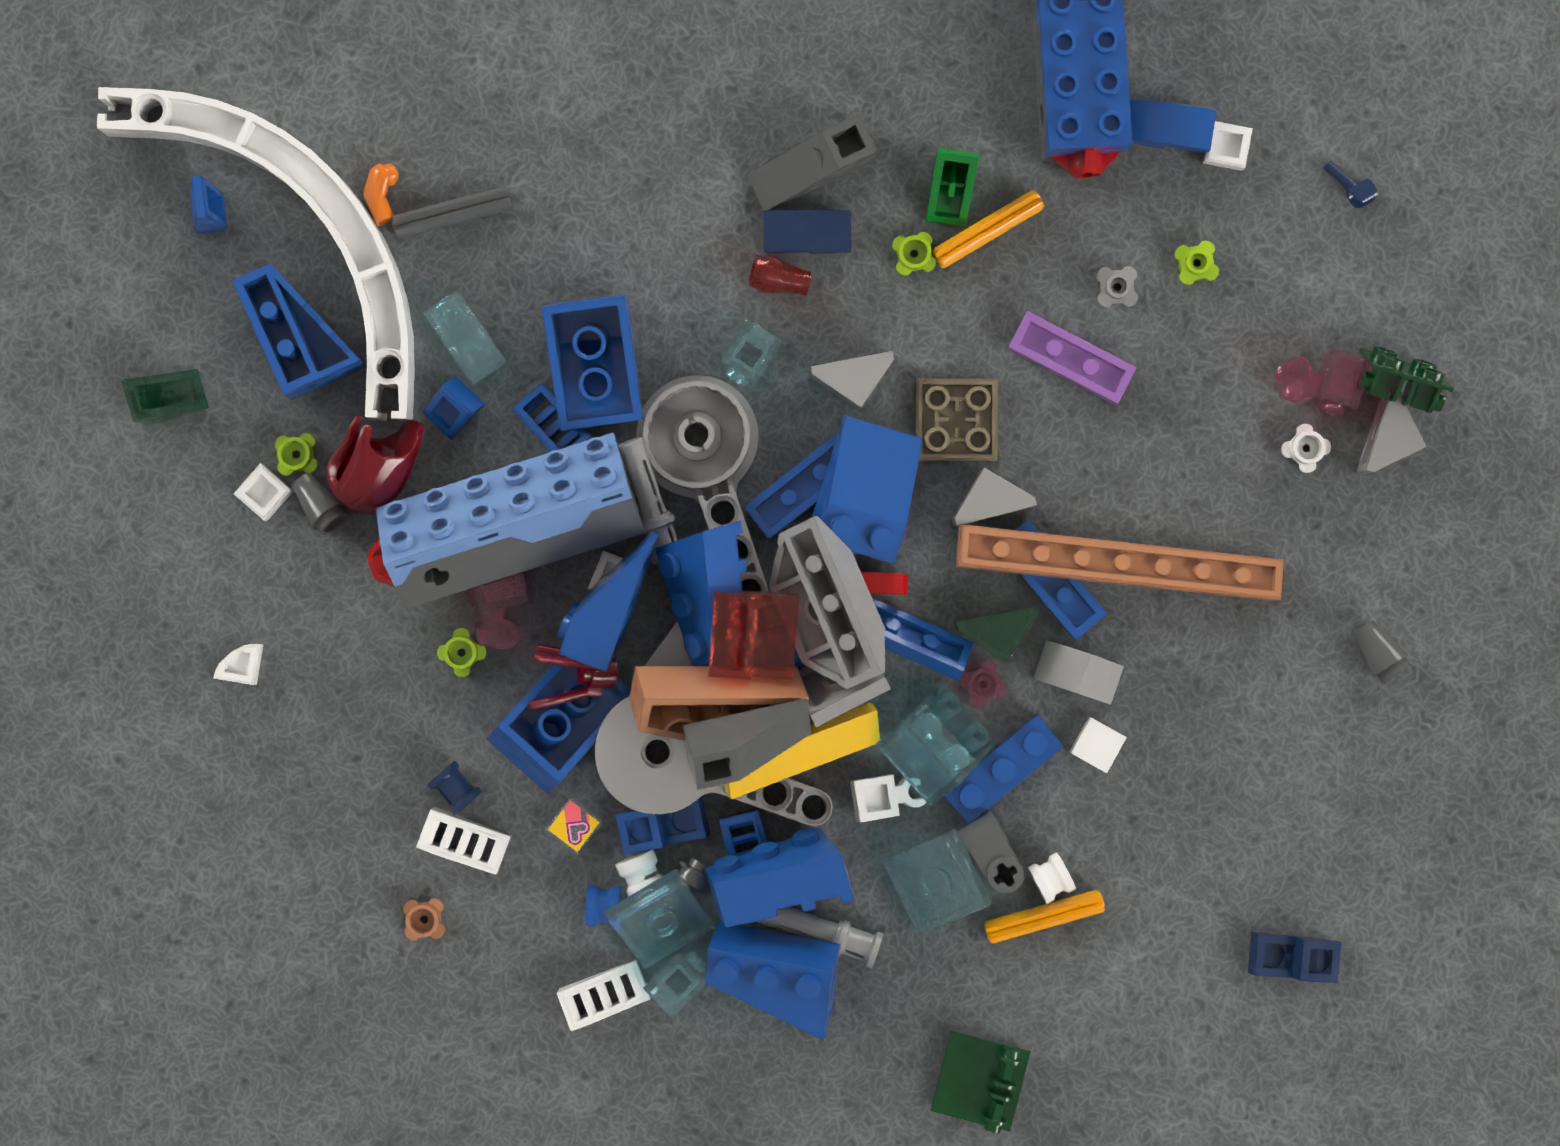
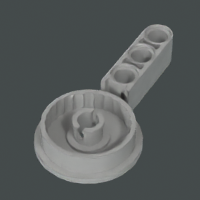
(710, 471)
(670, 785)

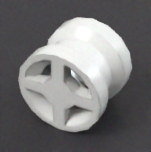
(1051, 878)

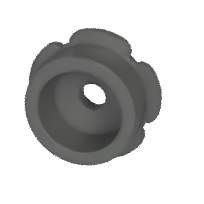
(694, 874)

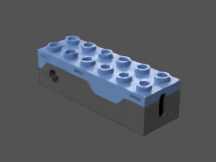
(505, 521)

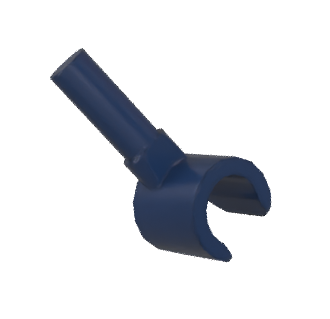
(1358, 194)

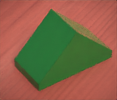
(951, 186)

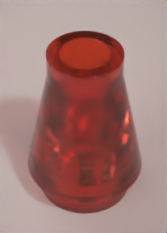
(778, 276)

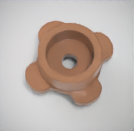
(415, 928)

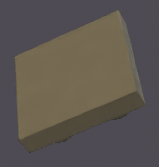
(957, 419)

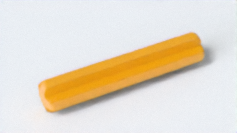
(988, 229)
(1044, 916)

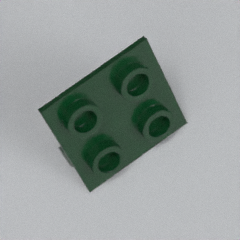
(1423, 380)
(980, 1081)

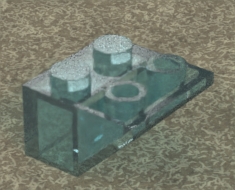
(936, 744)

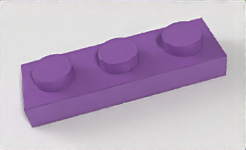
(1071, 358)

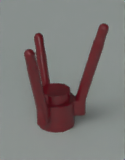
(593, 678)

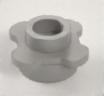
(1108, 295)

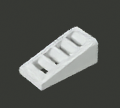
(443, 850)
(566, 993)

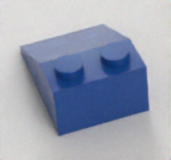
(593, 361)
(869, 487)
(599, 623)
(554, 738)

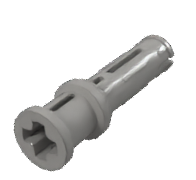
(647, 494)
(852, 941)

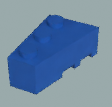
(293, 335)
(692, 574)
(778, 877)
(776, 973)

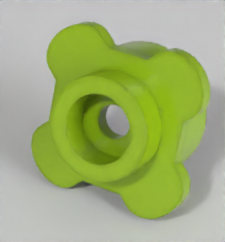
(919, 243)
(1191, 273)
(285, 449)
(449, 652)

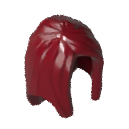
(373, 470)

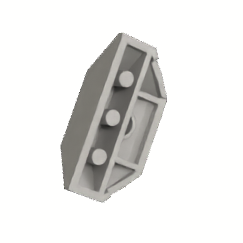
(837, 617)

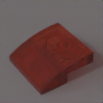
(753, 634)

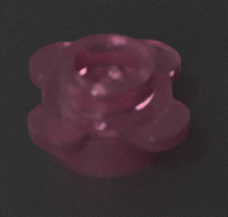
(994, 688)

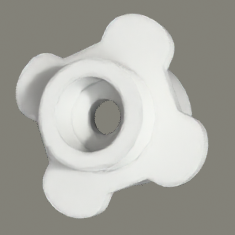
(1294, 448)

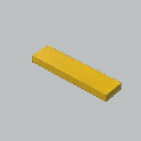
(826, 743)

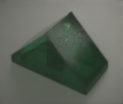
(164, 396)
(999, 632)

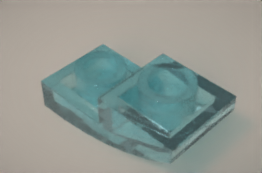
(464, 337)

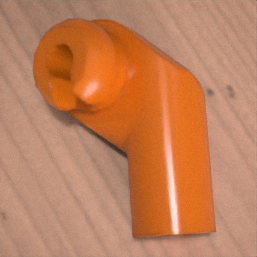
(375, 191)

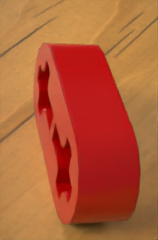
(886, 583)

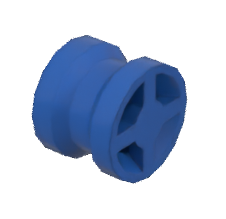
(598, 901)

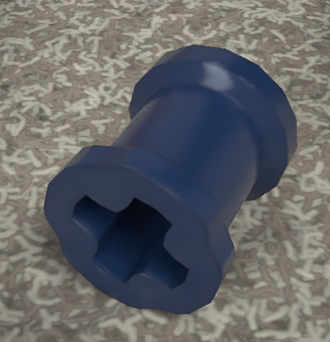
(454, 788)

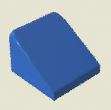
(452, 407)

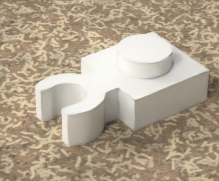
(879, 797)

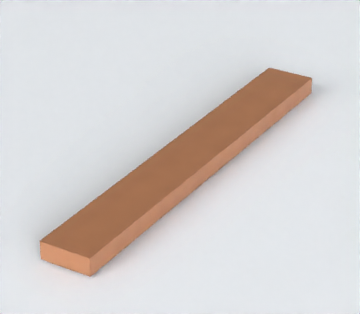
(1119, 563)

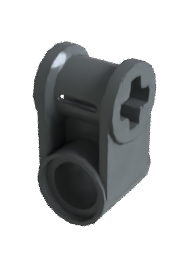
(989, 848)

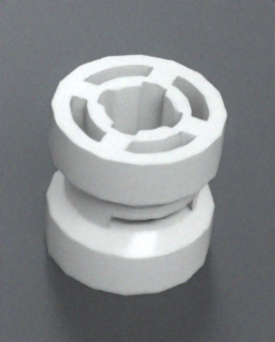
(639, 870)

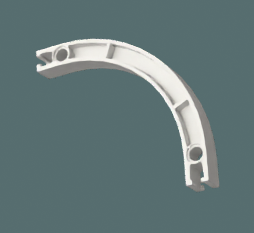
(347, 219)

